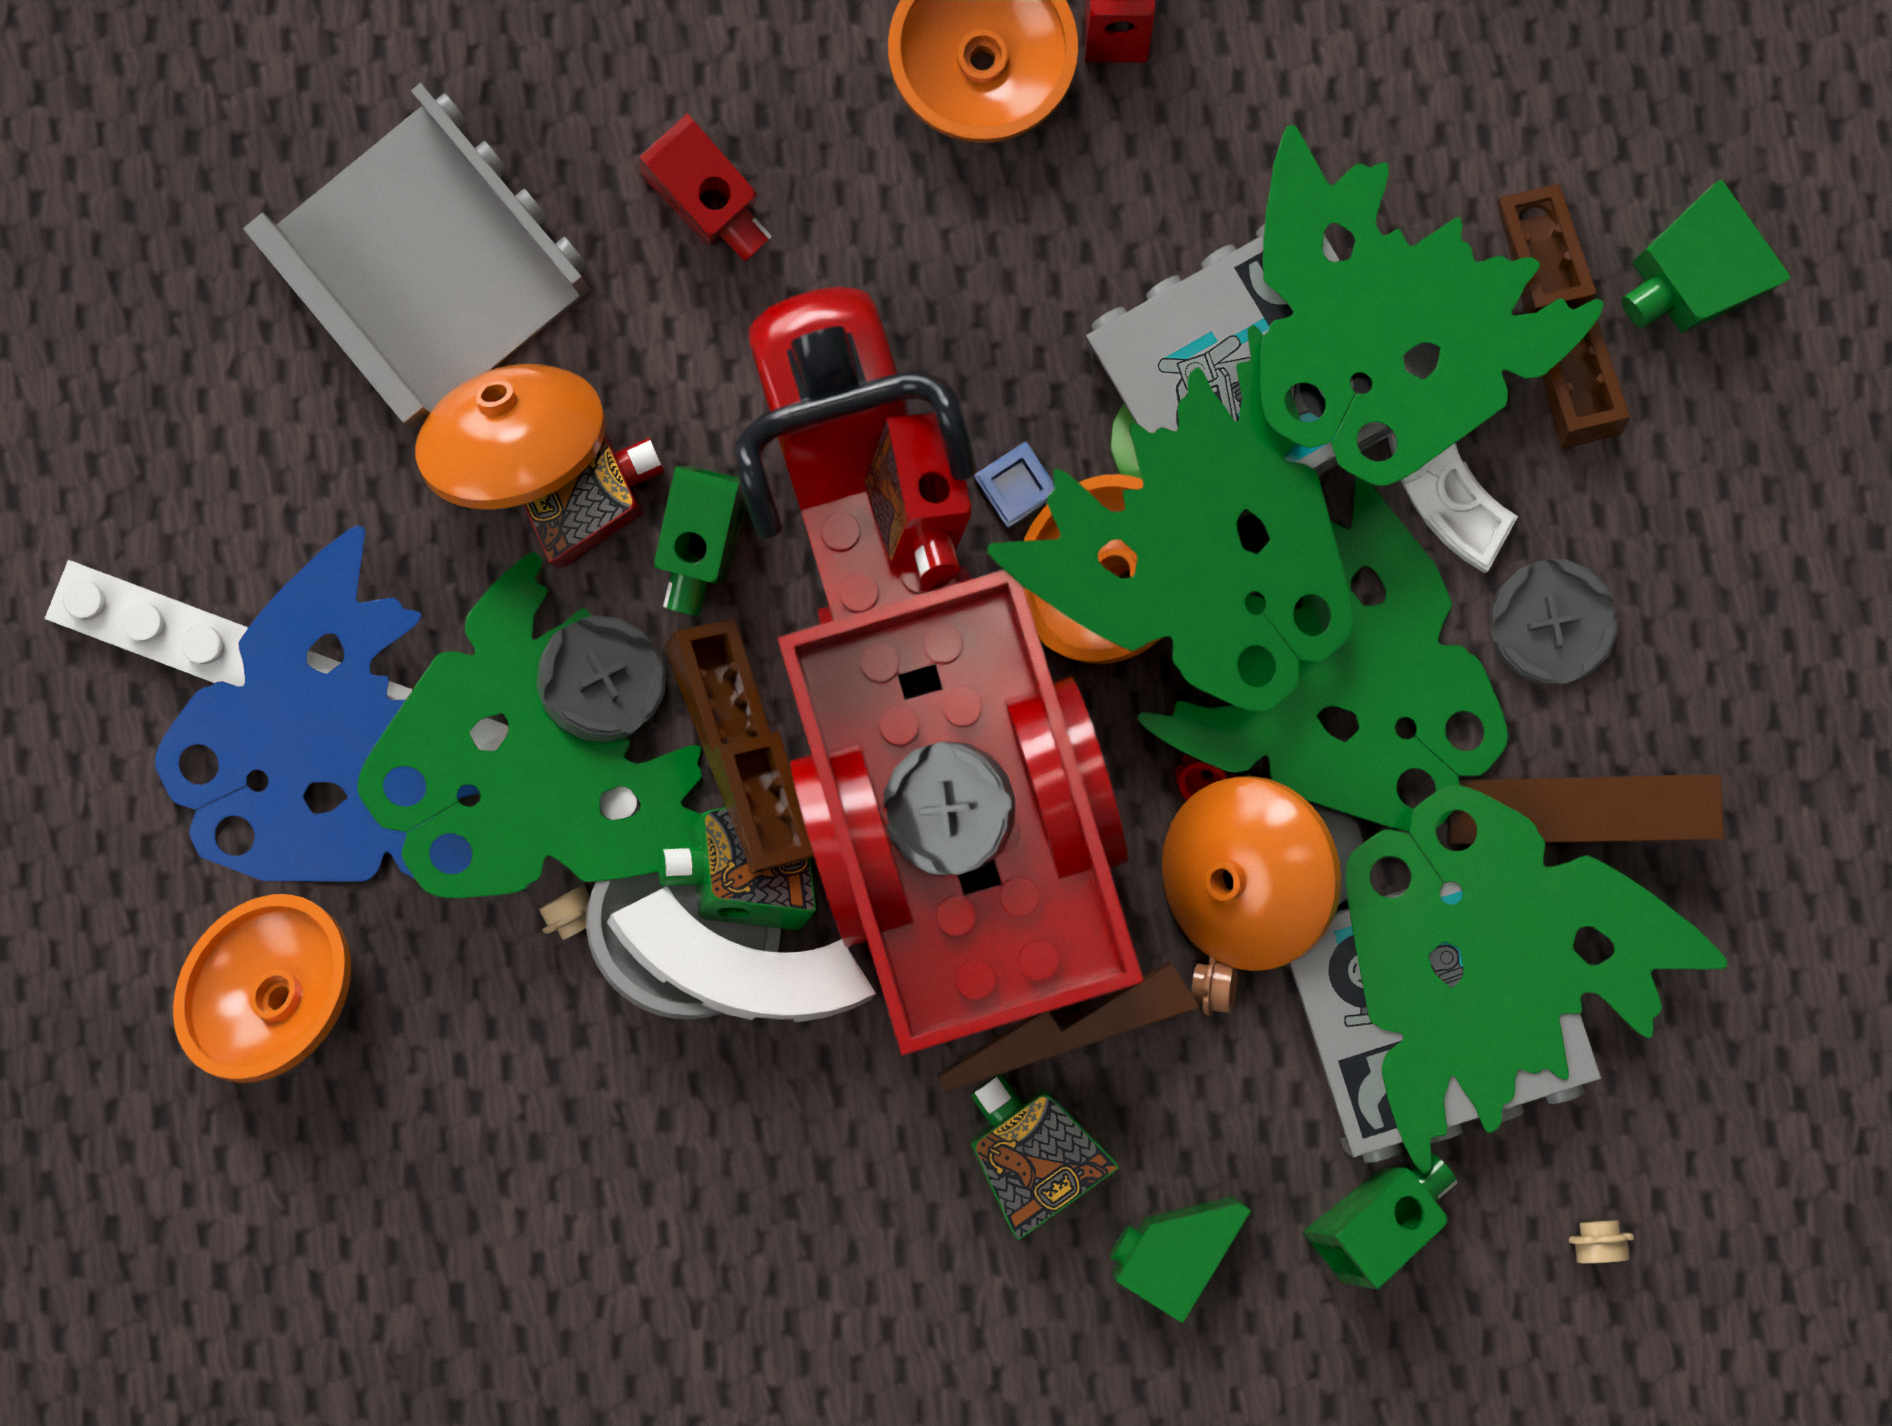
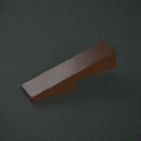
(1583, 385)
(738, 744)
(1606, 807)
(1039, 1037)

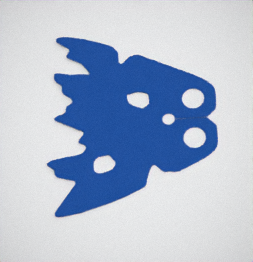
(304, 731)

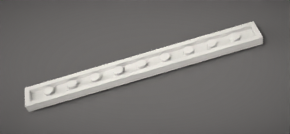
(210, 646)

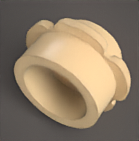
(567, 913)
(1601, 1242)

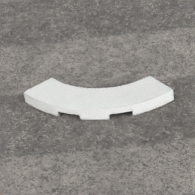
(1449, 493)
(737, 977)

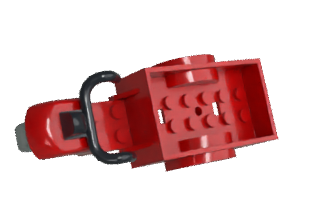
(1056, 918)

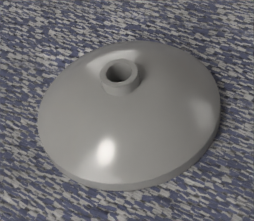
(627, 974)

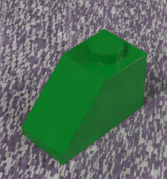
(1177, 1253)

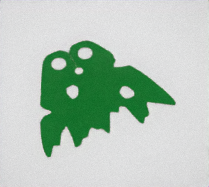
(1380, 307)
(1188, 547)
(1380, 674)
(540, 782)
(1515, 954)

